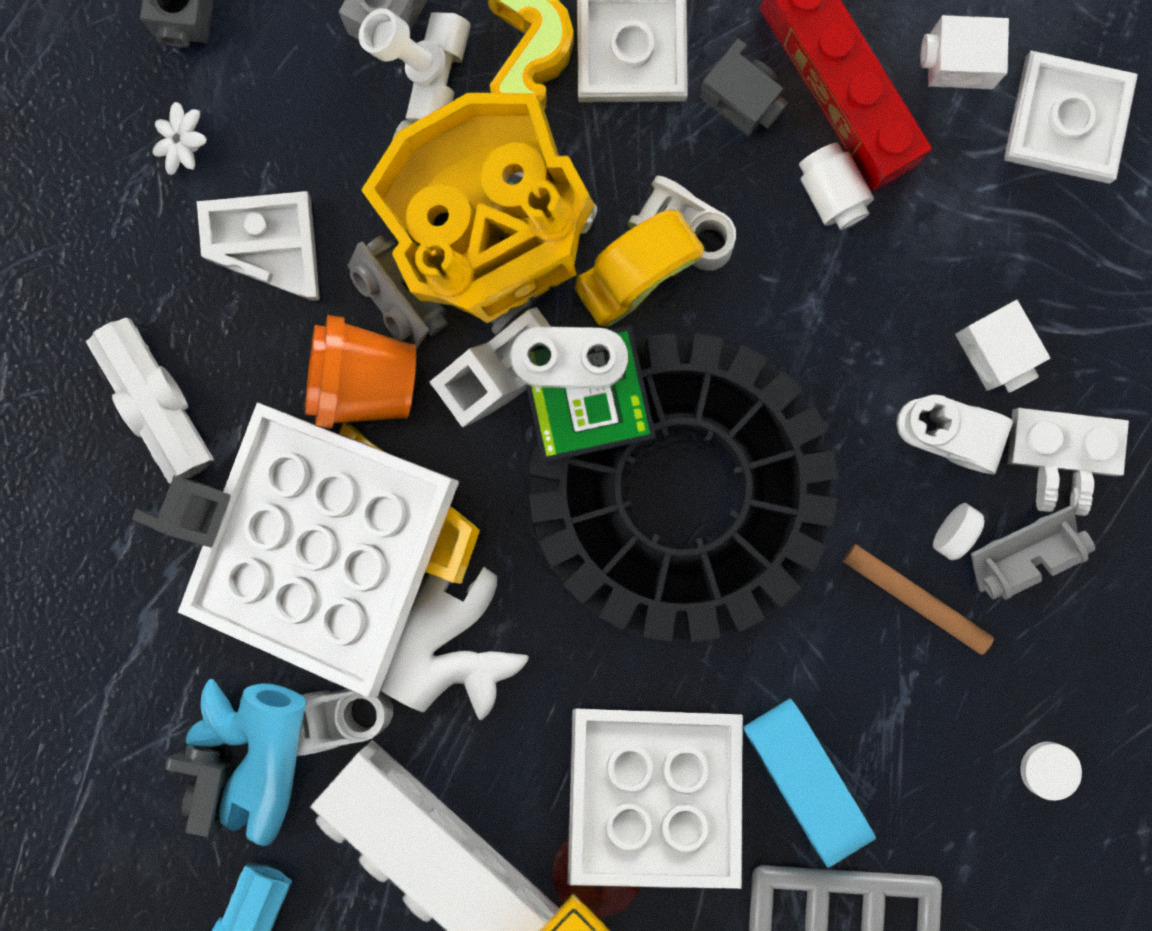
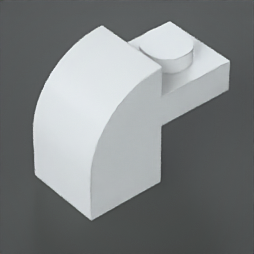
(484, 374)

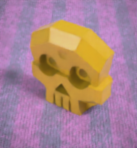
(461, 167)

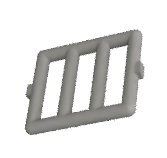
(821, 882)

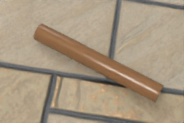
(918, 599)

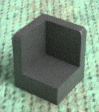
(188, 512)

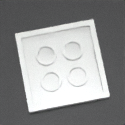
(655, 799)

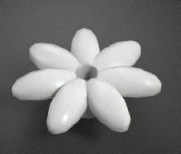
(179, 138)

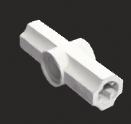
(149, 400)

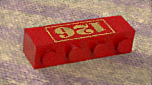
(849, 86)

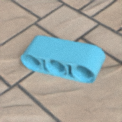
(809, 783)

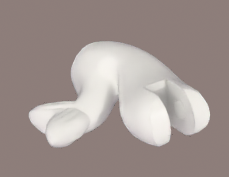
(435, 618)

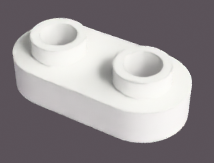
(569, 357)

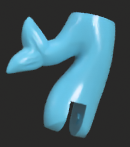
(263, 781)

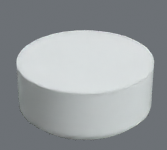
(959, 532)
(1051, 771)

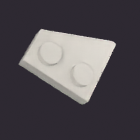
(263, 239)

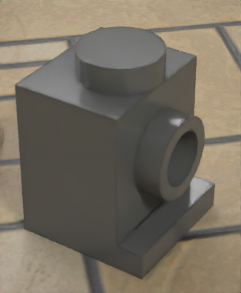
(743, 91)

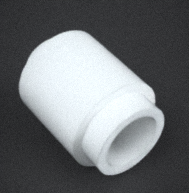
(836, 186)

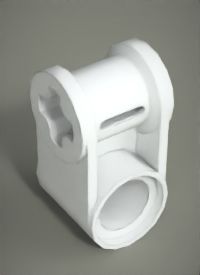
(696, 213)
(962, 433)
(330, 720)

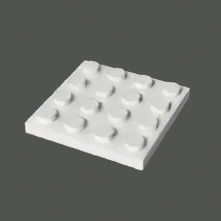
(319, 549)

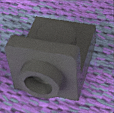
(204, 796)

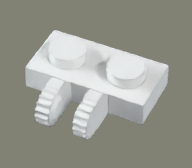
(1069, 444)

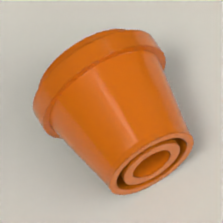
(358, 375)

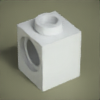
(966, 52)
(1004, 348)

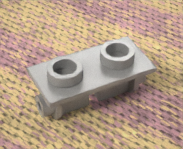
(379, 277)
(1009, 563)

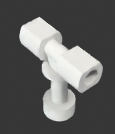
(425, 62)

